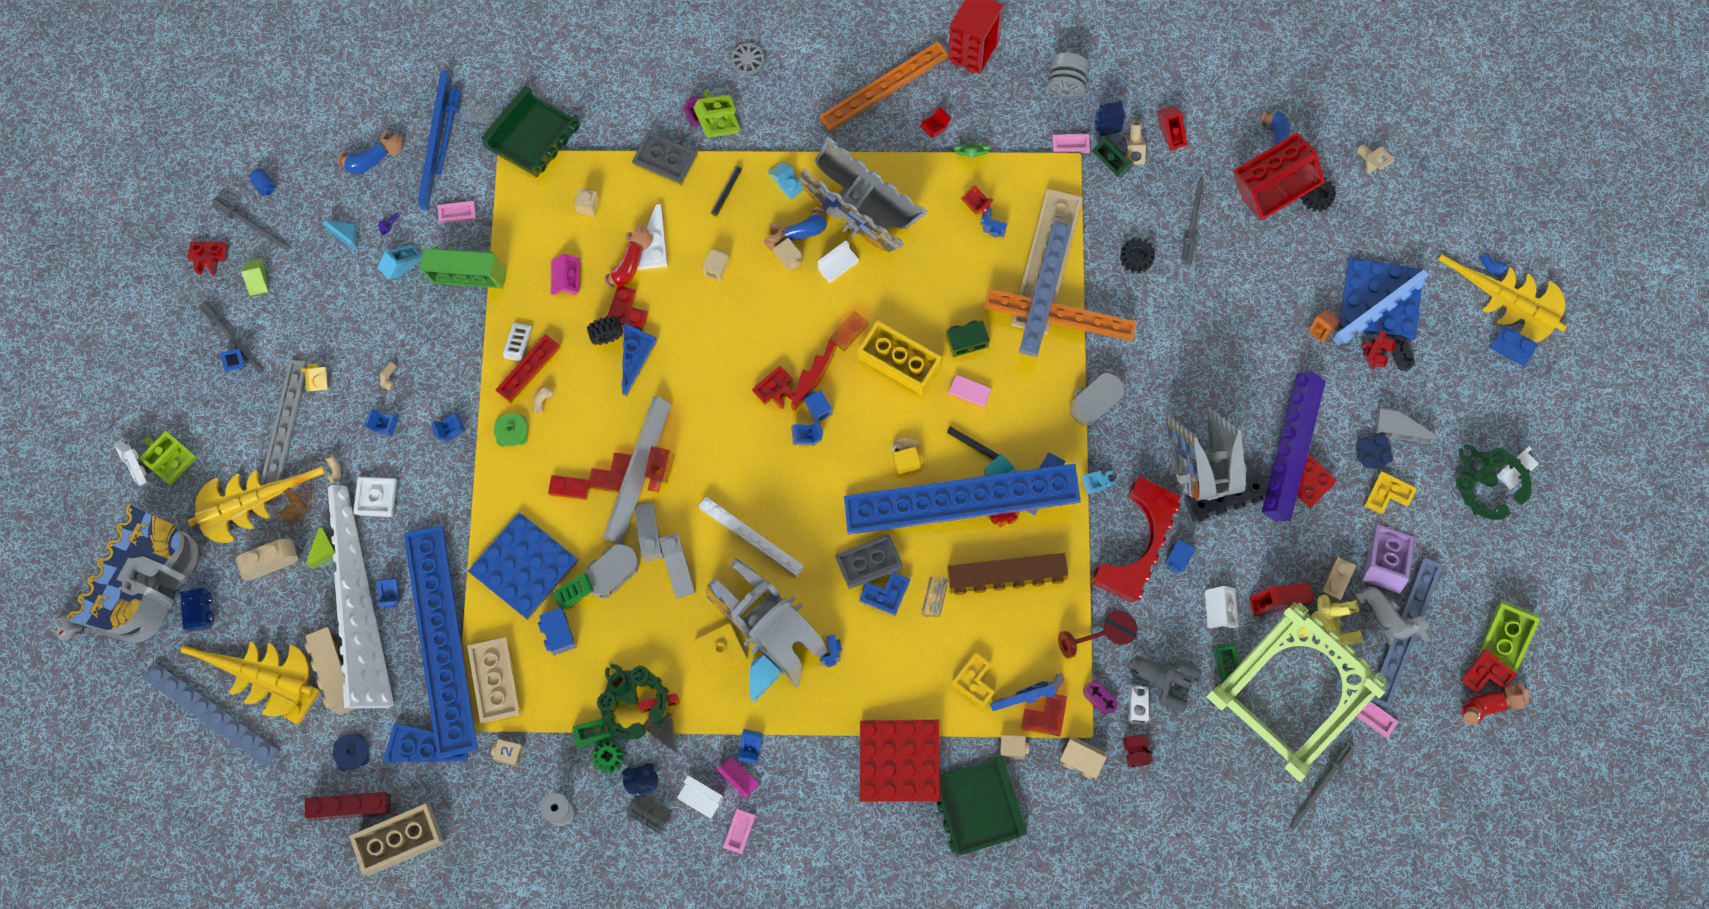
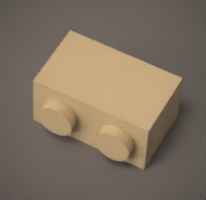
(1337, 579)
(1083, 758)

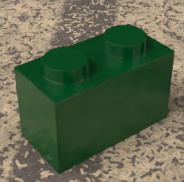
(1113, 157)
(967, 338)

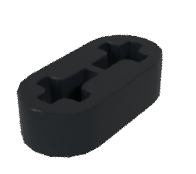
(1405, 351)

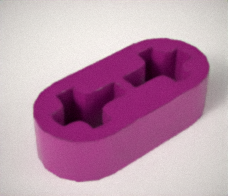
(1100, 697)

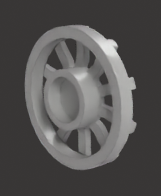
(747, 59)

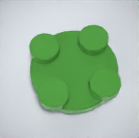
(972, 150)
(511, 430)

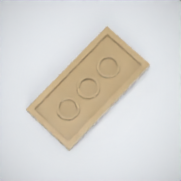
(493, 680)

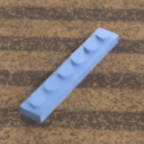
(1376, 311)

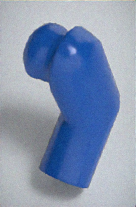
(1493, 266)

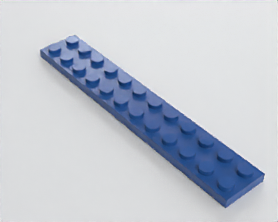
(962, 499)
(440, 642)

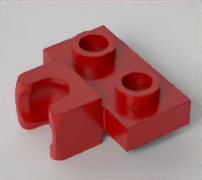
(207, 255)
(774, 387)

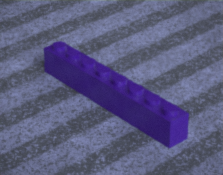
(1293, 446)

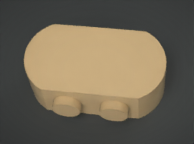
(266, 559)

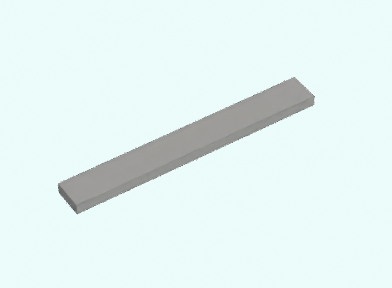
(284, 425)
(636, 470)

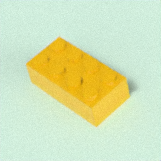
(899, 357)

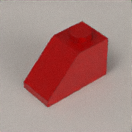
(1172, 127)

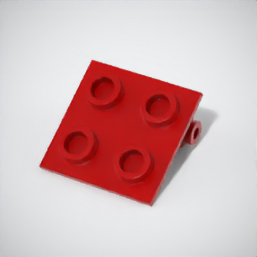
(1314, 482)

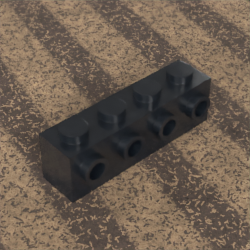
(1202, 509)

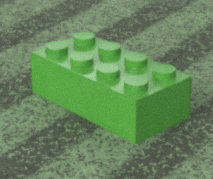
(463, 268)

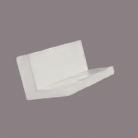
(837, 262)
(1510, 476)
(1221, 607)
(700, 797)

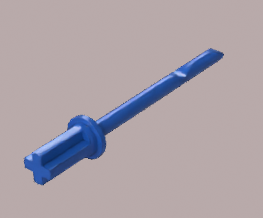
(451, 108)

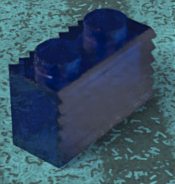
(1109, 118)
(196, 609)

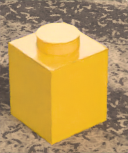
(907, 461)

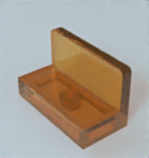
(295, 510)

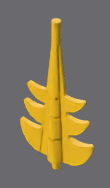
(1539, 314)
(215, 511)
(284, 682)

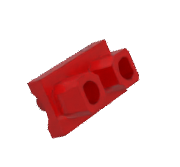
(1375, 348)

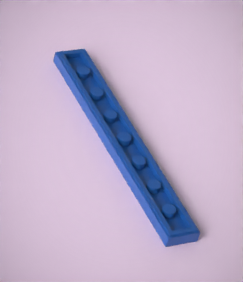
(434, 140)

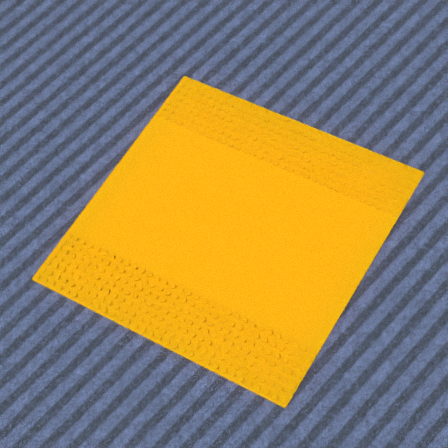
(742, 456)

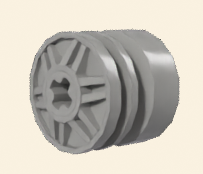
(1068, 75)

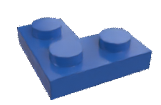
(888, 598)

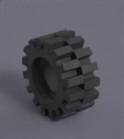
(1322, 204)
(1137, 245)
(605, 330)

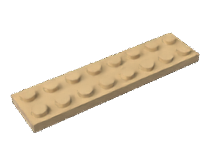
(1059, 208)

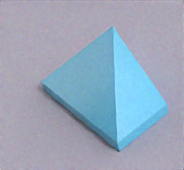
(342, 231)

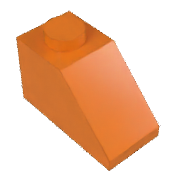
(1324, 325)

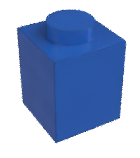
(232, 360)
(818, 406)
(1180, 556)

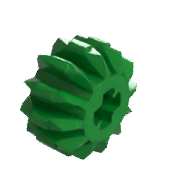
(613, 751)

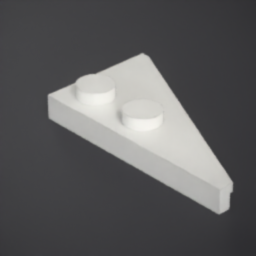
(655, 254)

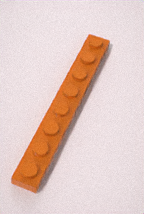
(883, 86)
(1063, 315)

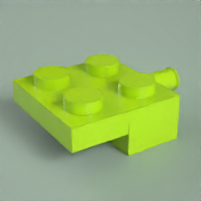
(716, 115)
(167, 457)

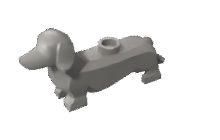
(1389, 619)

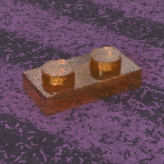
(849, 330)

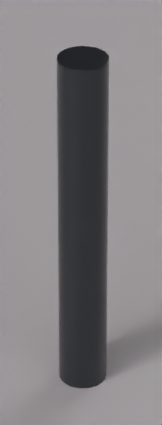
(724, 194)
(972, 443)

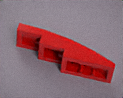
(810, 380)

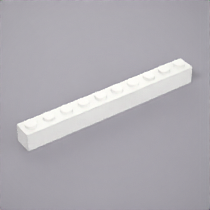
(751, 537)

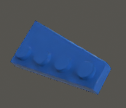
(414, 745)

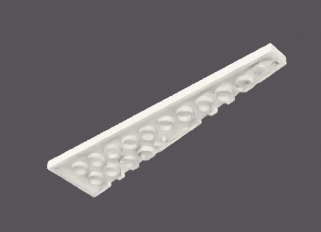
(361, 647)

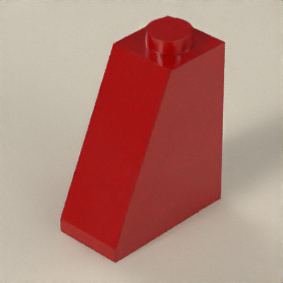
(1280, 598)

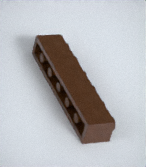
(1006, 573)

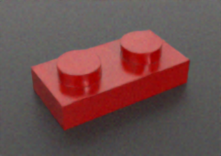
(568, 487)

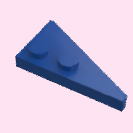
(636, 351)
(1030, 694)

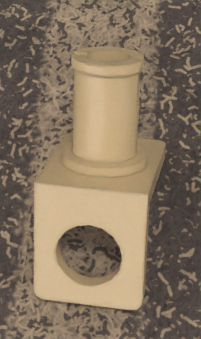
(1136, 142)
(1374, 159)

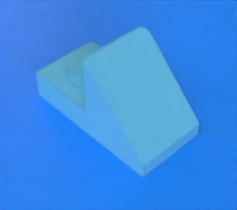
(786, 180)

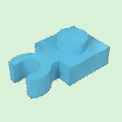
(1097, 481)

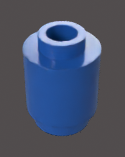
(262, 182)

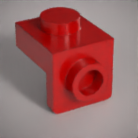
(936, 124)
(976, 200)
(1003, 519)

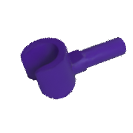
(384, 225)

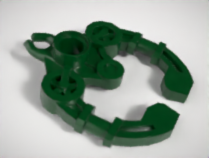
(1487, 475)
(627, 693)

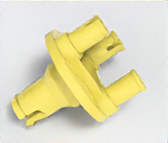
(1330, 615)

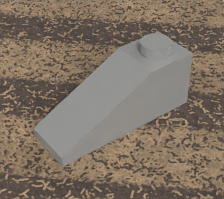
(1399, 426)
(648, 532)
(676, 565)

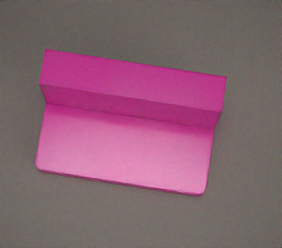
(565, 274)
(738, 777)

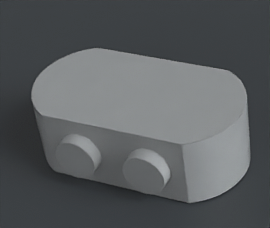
(1096, 398)
(612, 570)

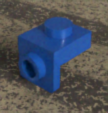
(993, 227)
(380, 422)
(448, 428)
(806, 434)
(388, 592)
(835, 647)
(750, 746)

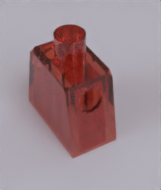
(658, 459)

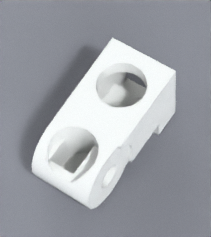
(1138, 705)

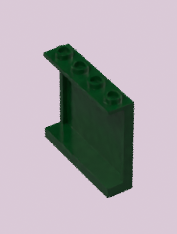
(530, 132)
(980, 807)

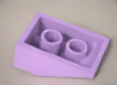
(1389, 559)

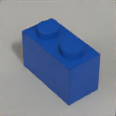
(1514, 345)
(557, 631)

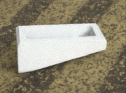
(512, 355)

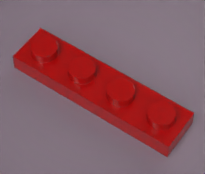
(528, 368)

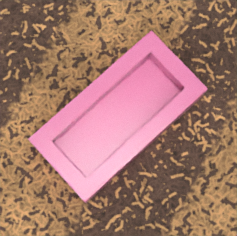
(1071, 143)
(456, 212)
(970, 391)
(1377, 719)
(739, 831)

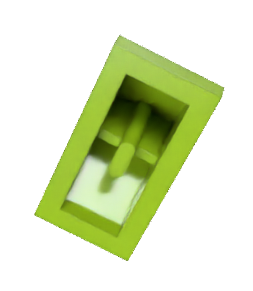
(255, 276)
(321, 550)

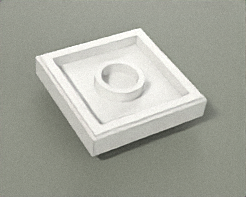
(375, 497)

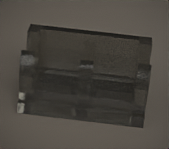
(649, 813)

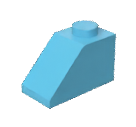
(398, 261)
(762, 676)

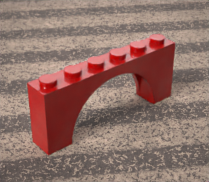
(1158, 508)

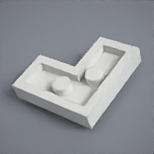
(129, 457)

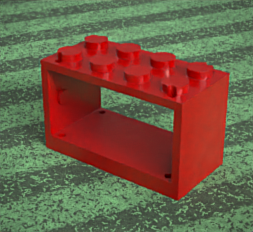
(975, 34)
(1279, 176)

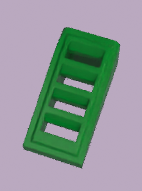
(563, 595)
(1219, 659)
(588, 741)

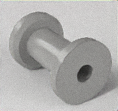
(557, 809)

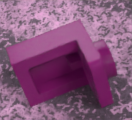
(690, 112)

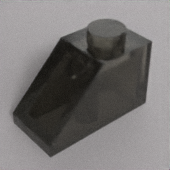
(663, 732)

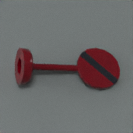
(1117, 626)

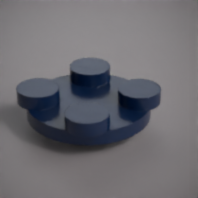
(1374, 451)
(350, 752)
(640, 780)

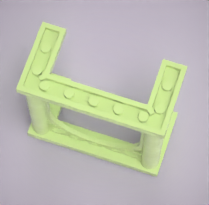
(1370, 686)

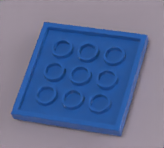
(1371, 282)
(523, 565)

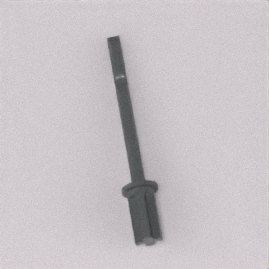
(231, 210)
(1190, 242)
(217, 319)
(1337, 764)

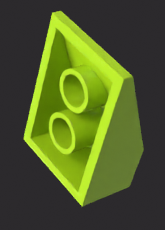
(1510, 633)

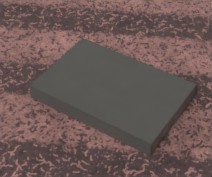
(664, 157)
(869, 561)

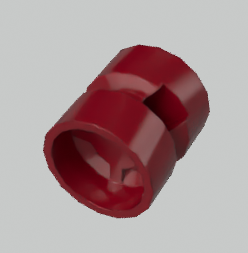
(1137, 750)

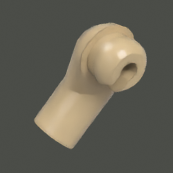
(385, 381)
(543, 393)
(904, 443)
(335, 467)

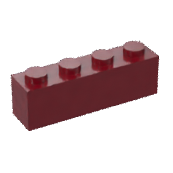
(347, 806)

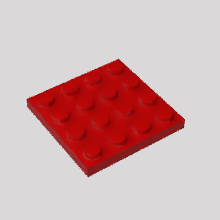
(900, 761)

